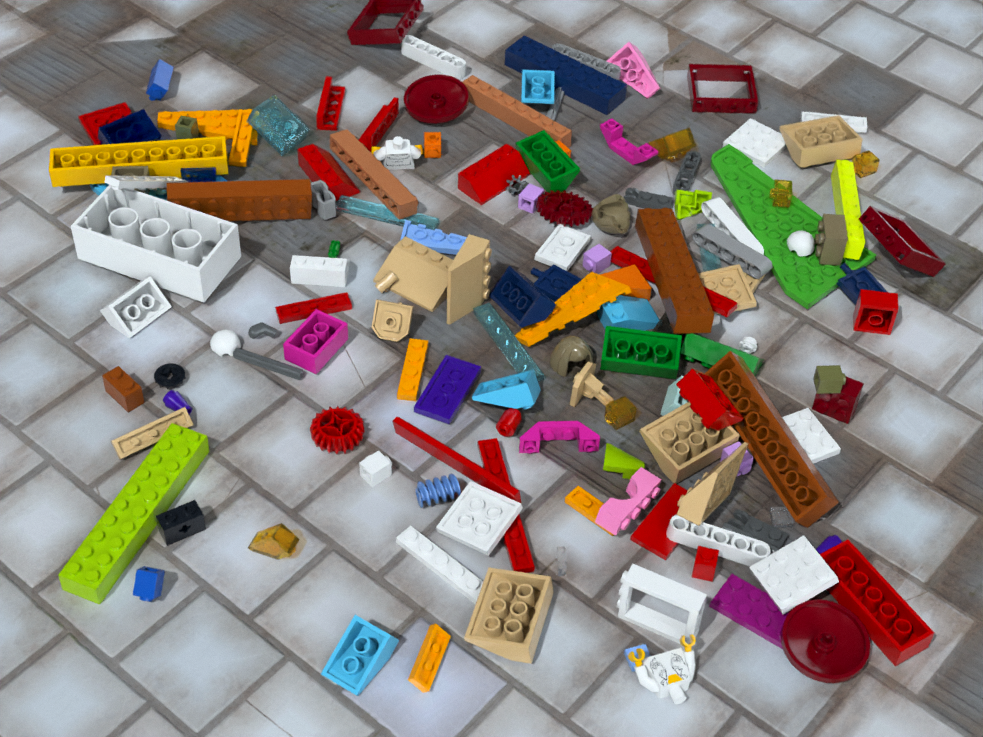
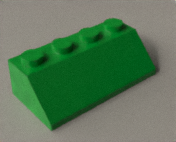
(547, 162)
(641, 352)
(711, 352)

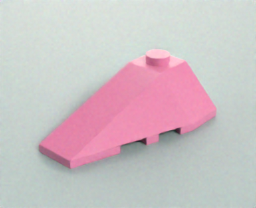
(635, 70)

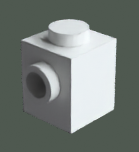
(375, 468)

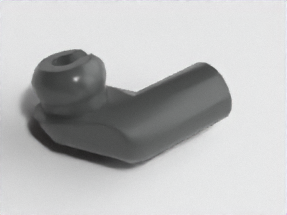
(260, 329)

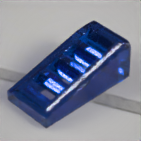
(208, 173)

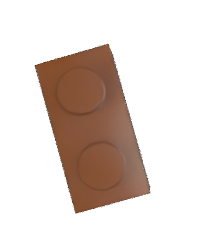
(123, 389)

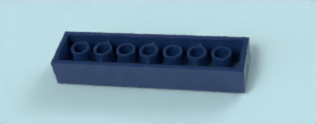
(574, 77)

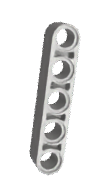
(598, 64)
(732, 251)

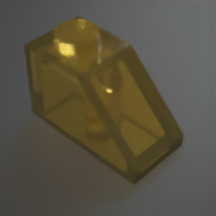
(274, 542)

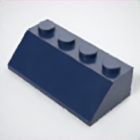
(521, 298)

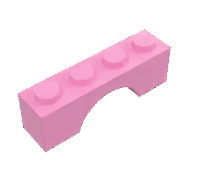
(617, 514)

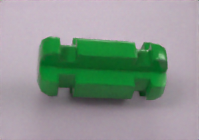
(334, 249)

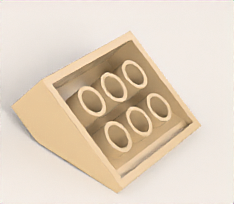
(821, 141)
(419, 273)
(468, 278)
(684, 444)
(711, 489)
(510, 613)

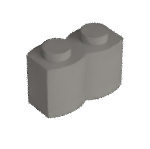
(323, 200)

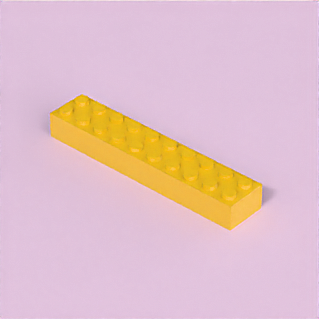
(164, 158)

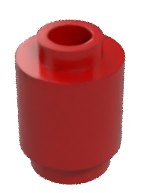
(509, 422)

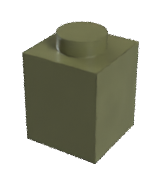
(186, 128)
(829, 379)

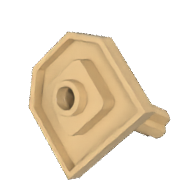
(391, 320)
(588, 385)

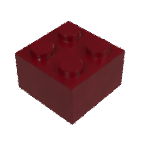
(840, 405)

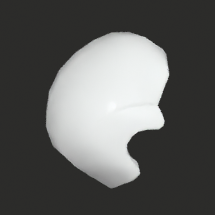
(801, 242)
(224, 342)

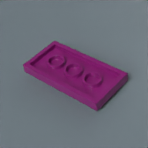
(750, 608)

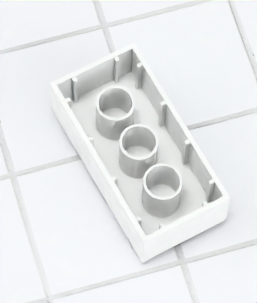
(157, 240)

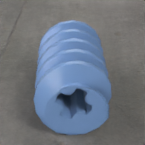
(437, 489)

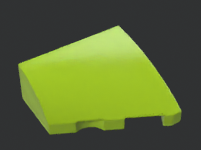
(689, 203)
(620, 461)

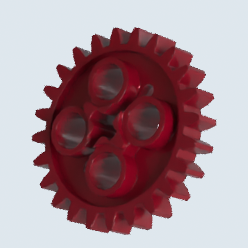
(564, 208)

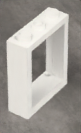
(666, 590)

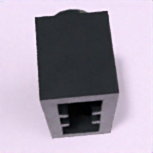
(180, 522)

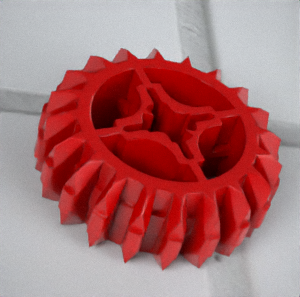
(337, 429)

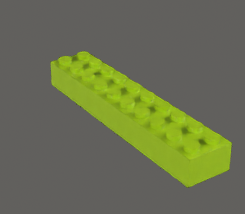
(133, 514)

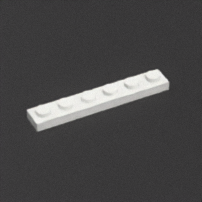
(141, 182)
(440, 563)

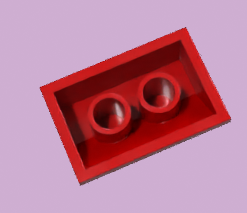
(708, 400)

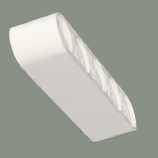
(433, 57)
(725, 220)
(730, 544)

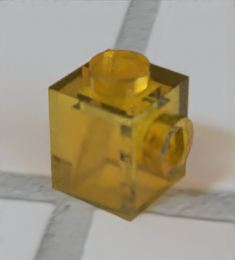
(865, 164)
(781, 193)
(620, 413)

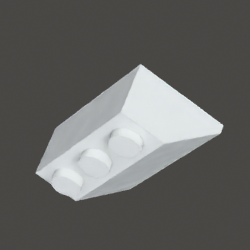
(319, 271)
(136, 307)

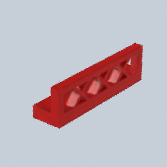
(325, 105)
(380, 124)

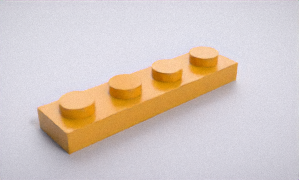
(241, 140)
(412, 370)

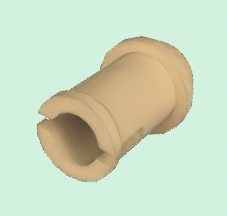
(386, 282)

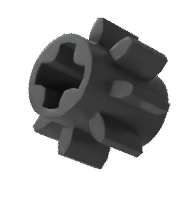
(511, 183)

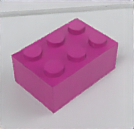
(315, 341)

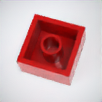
(875, 312)

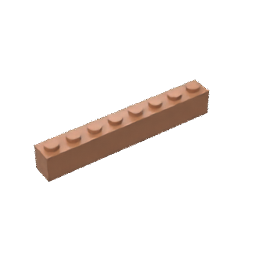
(513, 111)
(373, 174)

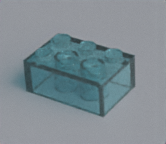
(278, 125)

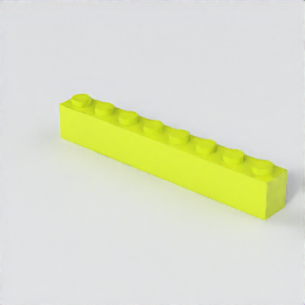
(847, 204)

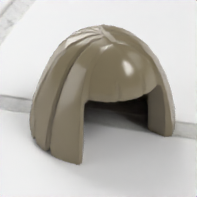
(612, 215)
(569, 349)

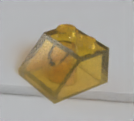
(674, 143)

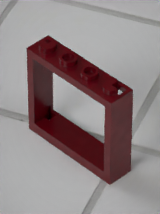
(361, 34)
(727, 73)
(906, 242)

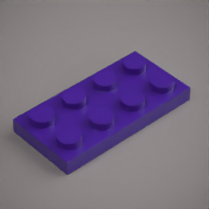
(447, 389)

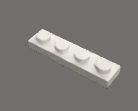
(858, 124)

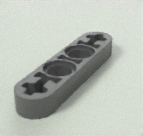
(685, 173)

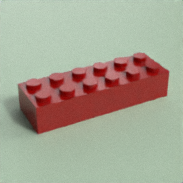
(884, 613)

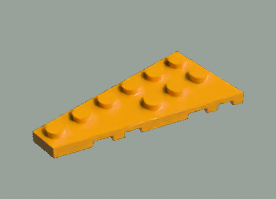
(210, 123)
(574, 305)

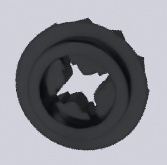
(163, 373)

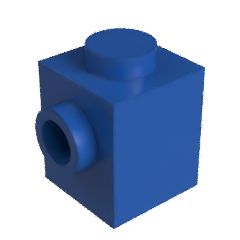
(148, 583)

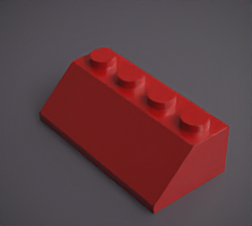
(321, 165)
(489, 175)

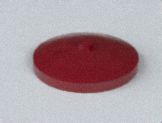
(436, 99)
(825, 641)

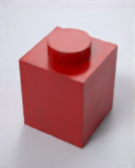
(705, 563)

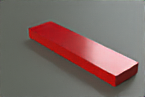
(304, 309)

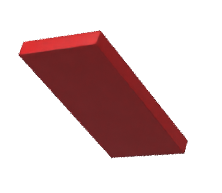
(652, 531)

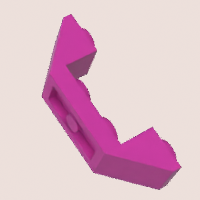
(613, 135)
(559, 430)

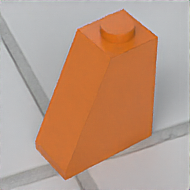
(631, 277)

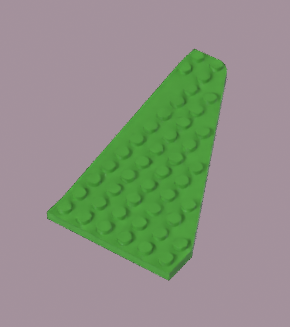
(749, 192)

